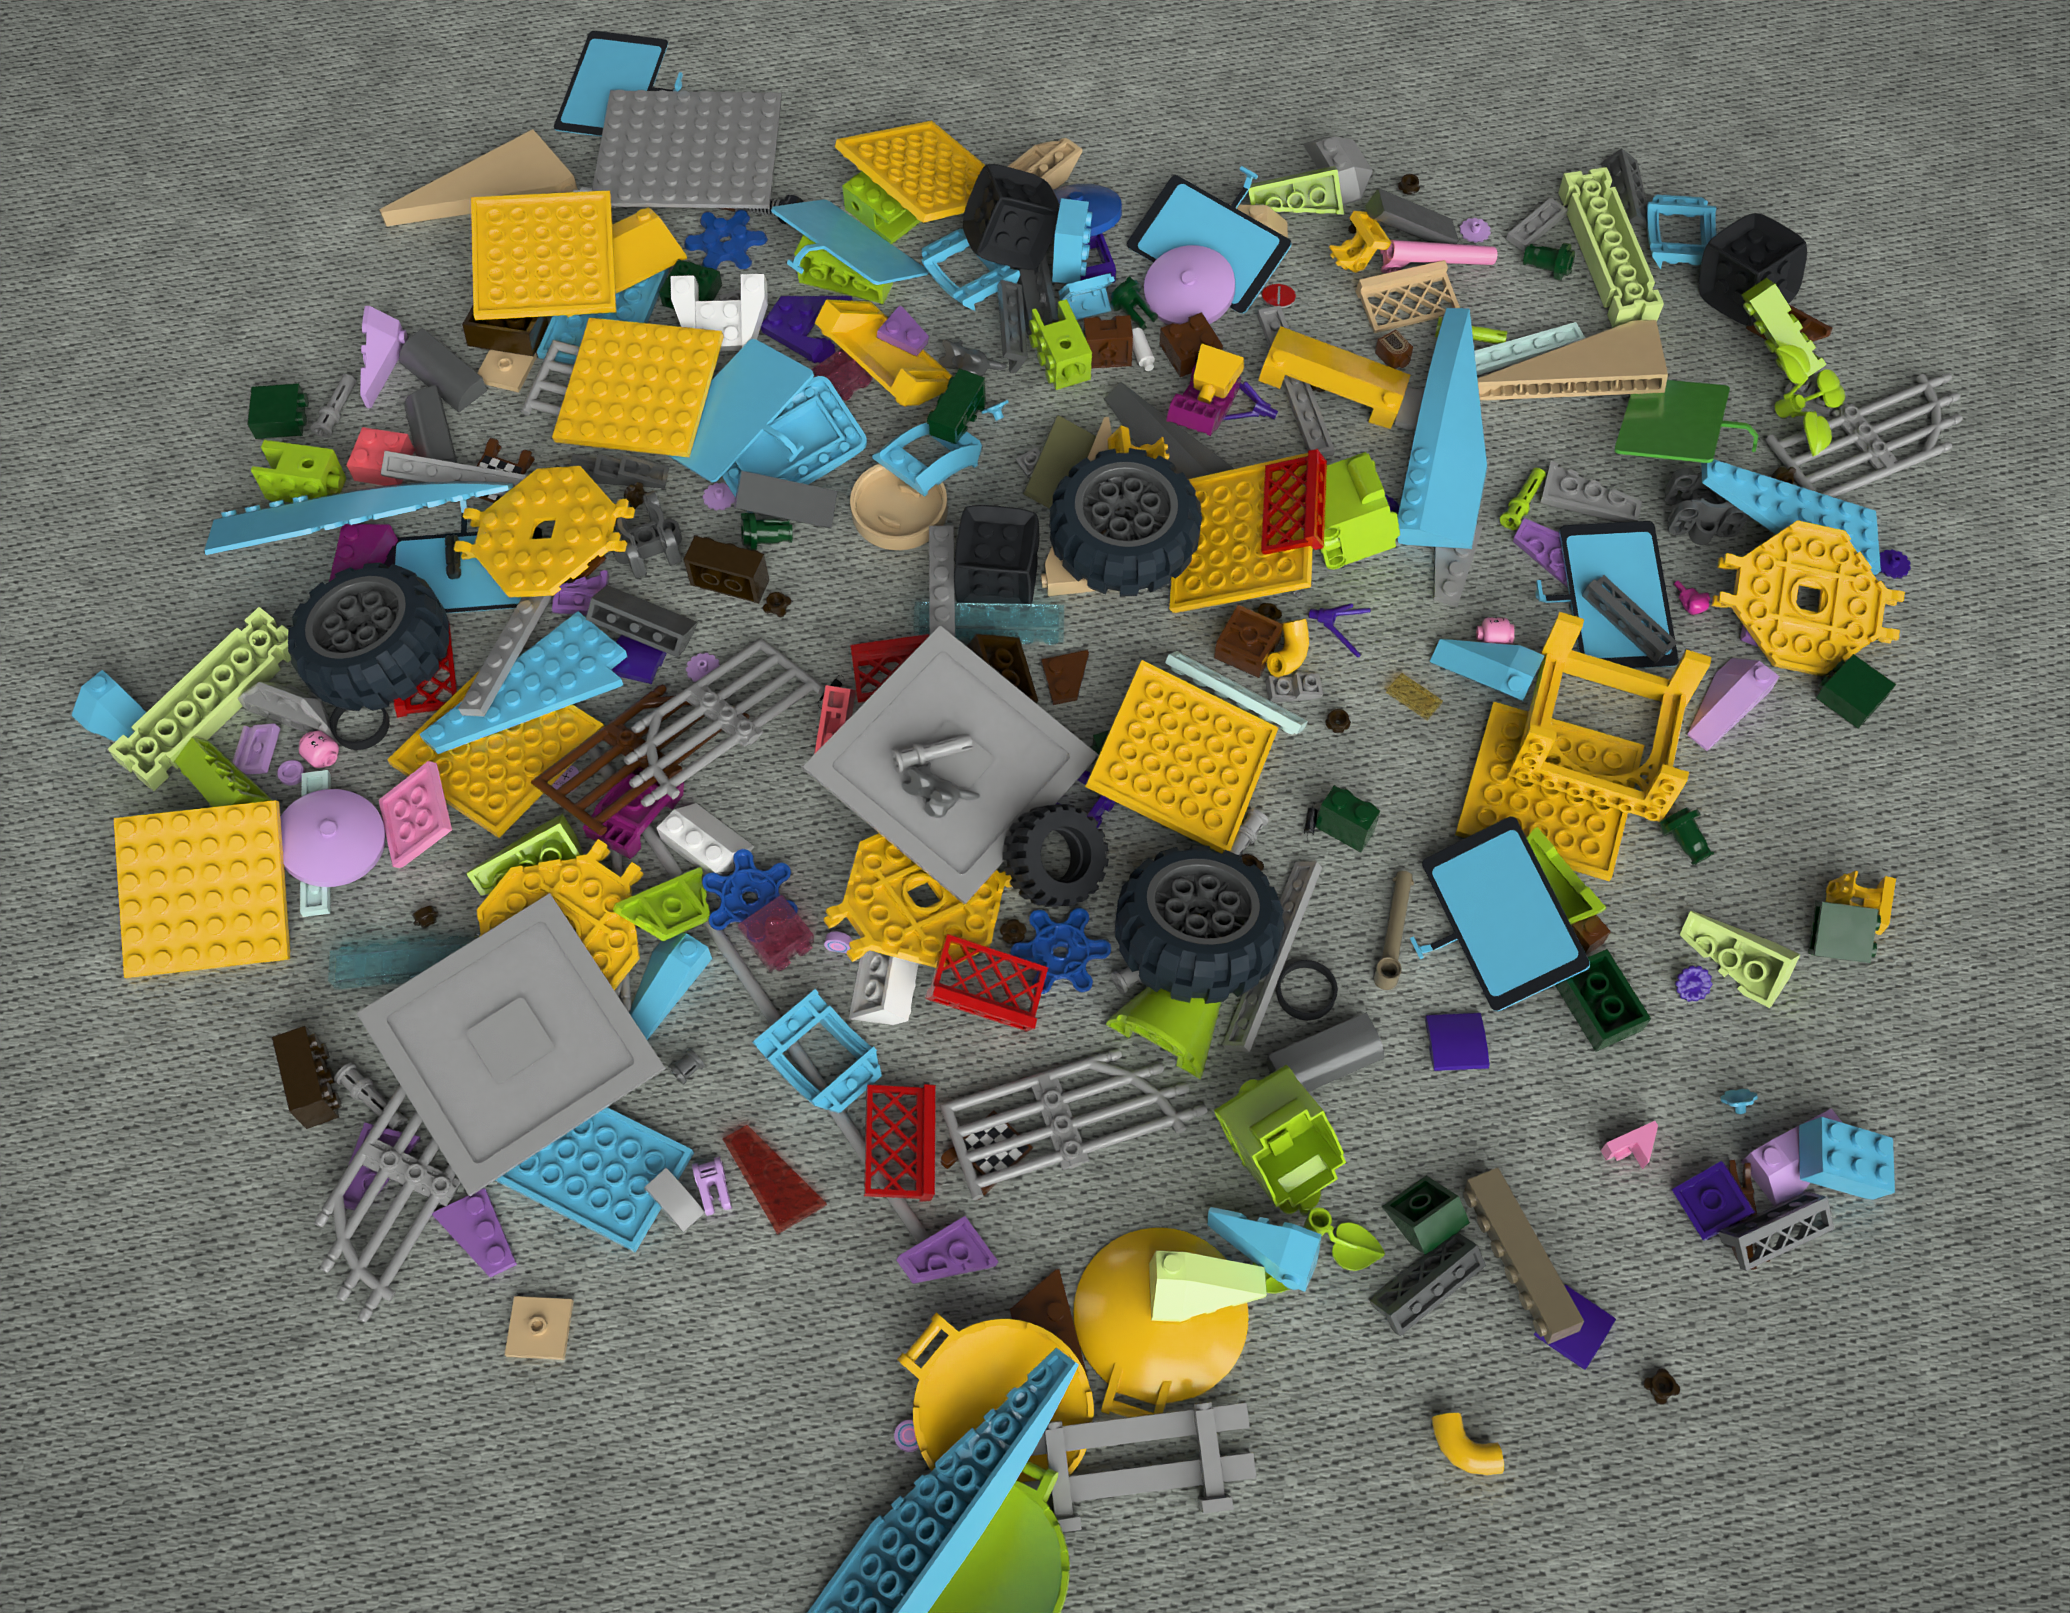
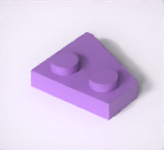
(903, 332)
(577, 595)

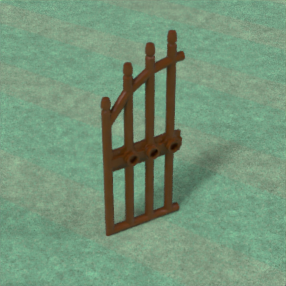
(622, 742)

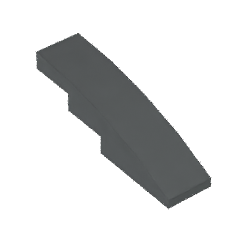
(622, 471)

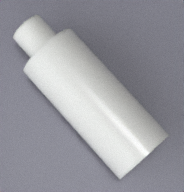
(1142, 349)

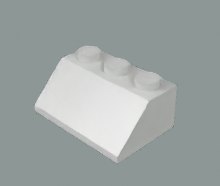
(702, 839)
(883, 989)

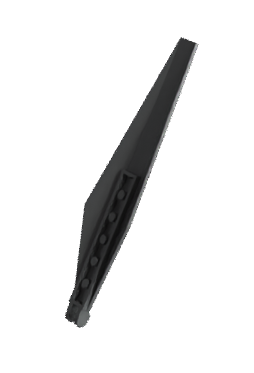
(1149, 425)

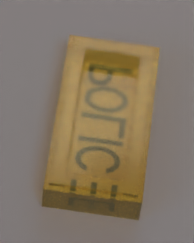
(1414, 696)

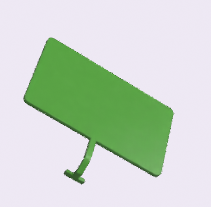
(1677, 423)

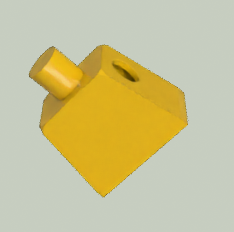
(1216, 372)

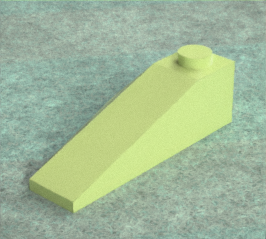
(1751, 960)
(1199, 1284)

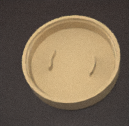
(893, 512)

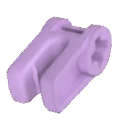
(708, 1175)

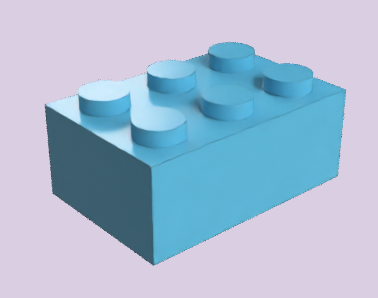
(1071, 241)
(1846, 1158)

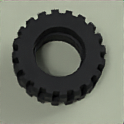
(1086, 855)

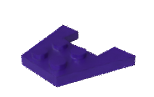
(793, 320)

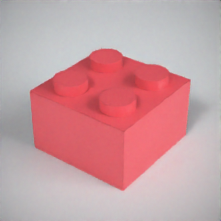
(368, 455)

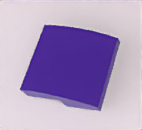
(641, 660)
(1457, 1041)
(1584, 1344)

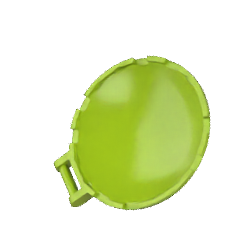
(1017, 1560)

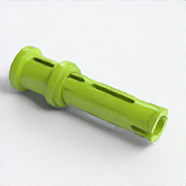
(1481, 334)
(1535, 479)

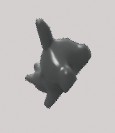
(967, 359)
(937, 792)

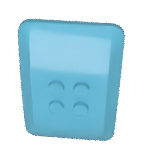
(817, 422)

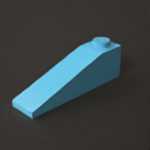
(1497, 666)
(106, 708)
(666, 979)
(1284, 1251)

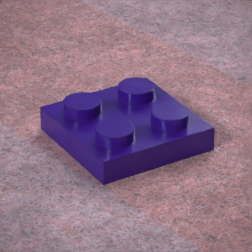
(1713, 1200)

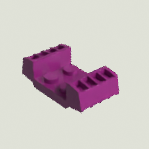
(1197, 415)
(630, 822)

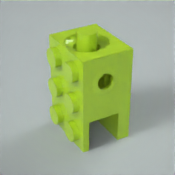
(876, 208)
(1061, 348)
(298, 472)

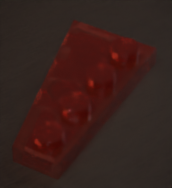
(774, 1183)

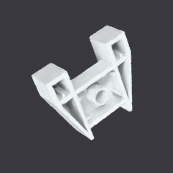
(735, 318)

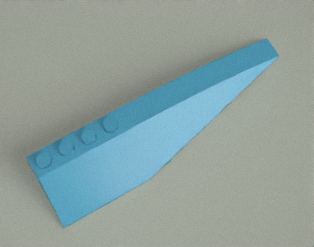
(1448, 446)
(335, 510)
(928, 1533)

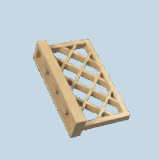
(1399, 282)

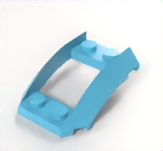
(1689, 207)
(974, 291)
(918, 475)
(795, 1025)

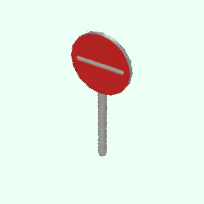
(1278, 295)

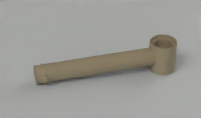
(1389, 961)

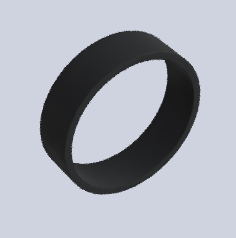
(364, 744)
(1312, 965)

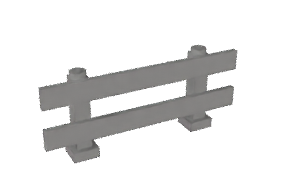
(1208, 1471)

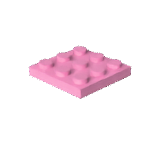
(415, 814)

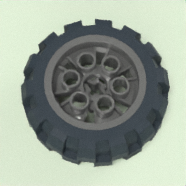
(1089, 504)
(368, 637)
(1222, 942)

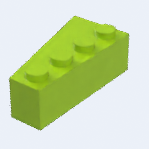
(1301, 192)
(830, 273)
(1780, 328)
(217, 776)

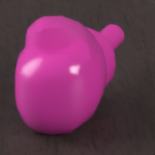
(1692, 600)

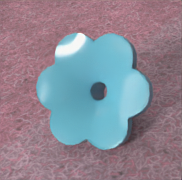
(996, 410)
(1739, 1099)

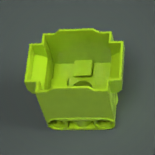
(1356, 513)
(1282, 1137)

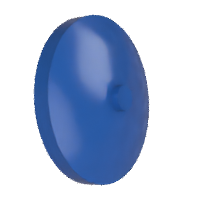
(1103, 204)

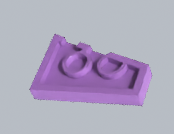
(1542, 546)
(365, 1175)
(478, 1231)
(947, 1253)

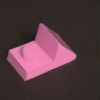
(1638, 1141)

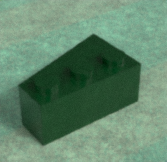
(957, 406)

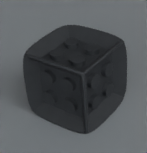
(1010, 217)
(1746, 255)
(996, 555)

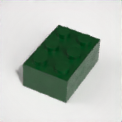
(1604, 1002)

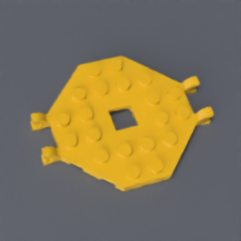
(580, 533)
(1848, 602)
(585, 896)
(893, 923)

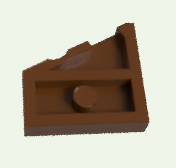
(1065, 675)

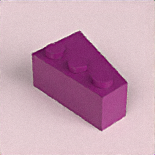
(362, 545)

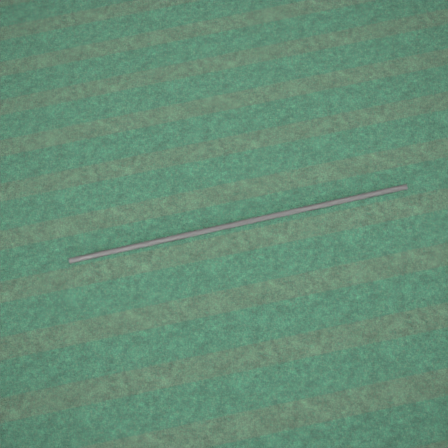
(771, 1014)

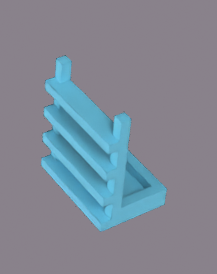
(1088, 296)

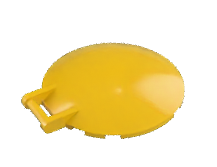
(1146, 1356)
(975, 1373)

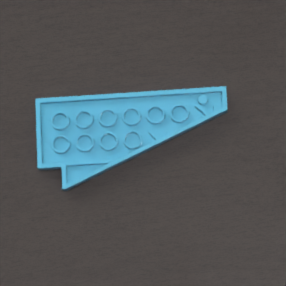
(1780, 504)
(552, 674)

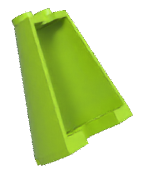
(1574, 896)
(1171, 1024)

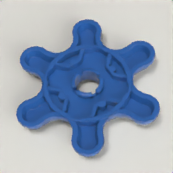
(730, 250)
(744, 879)
(1067, 935)

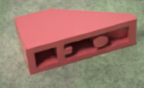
(835, 711)

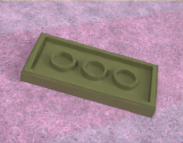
(1062, 450)

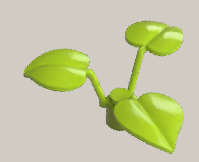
(1796, 366)
(1353, 1245)

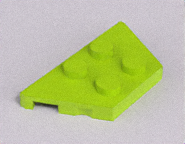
(668, 906)

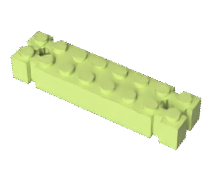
(1610, 247)
(203, 698)

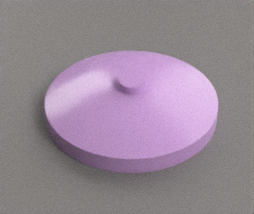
(1189, 283)
(331, 837)

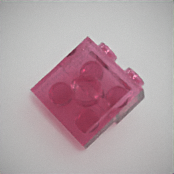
(843, 373)
(777, 934)

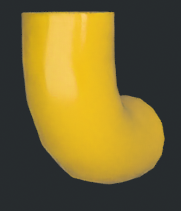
(1294, 649)
(1463, 1452)

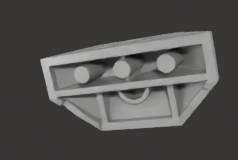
(1351, 164)
(287, 706)

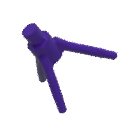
(1261, 407)
(1329, 616)

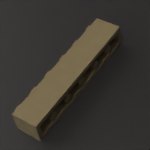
(1523, 1256)

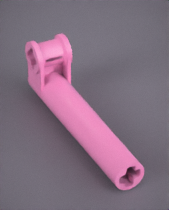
(1404, 252)

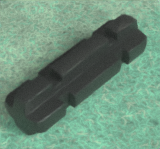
(452, 558)

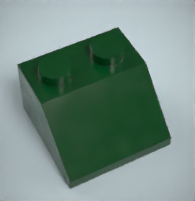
(1427, 1214)

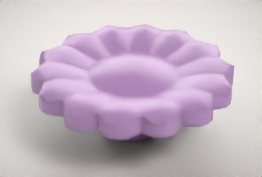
(1475, 230)
(718, 496)
(701, 666)

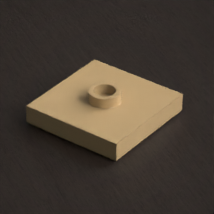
(506, 369)
(539, 1328)

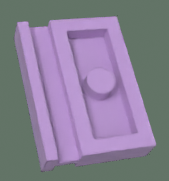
(256, 748)

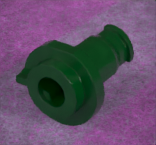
(1551, 259)
(1126, 297)
(764, 531)
(1687, 833)

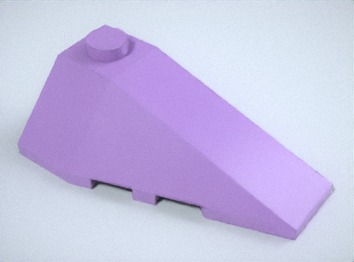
(380, 353)
(1730, 697)
(1777, 1165)

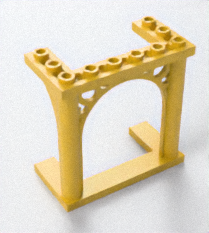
(1539, 740)

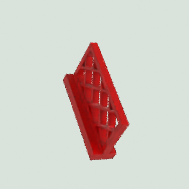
(1314, 503)
(877, 655)
(404, 707)
(979, 1005)
(923, 1149)

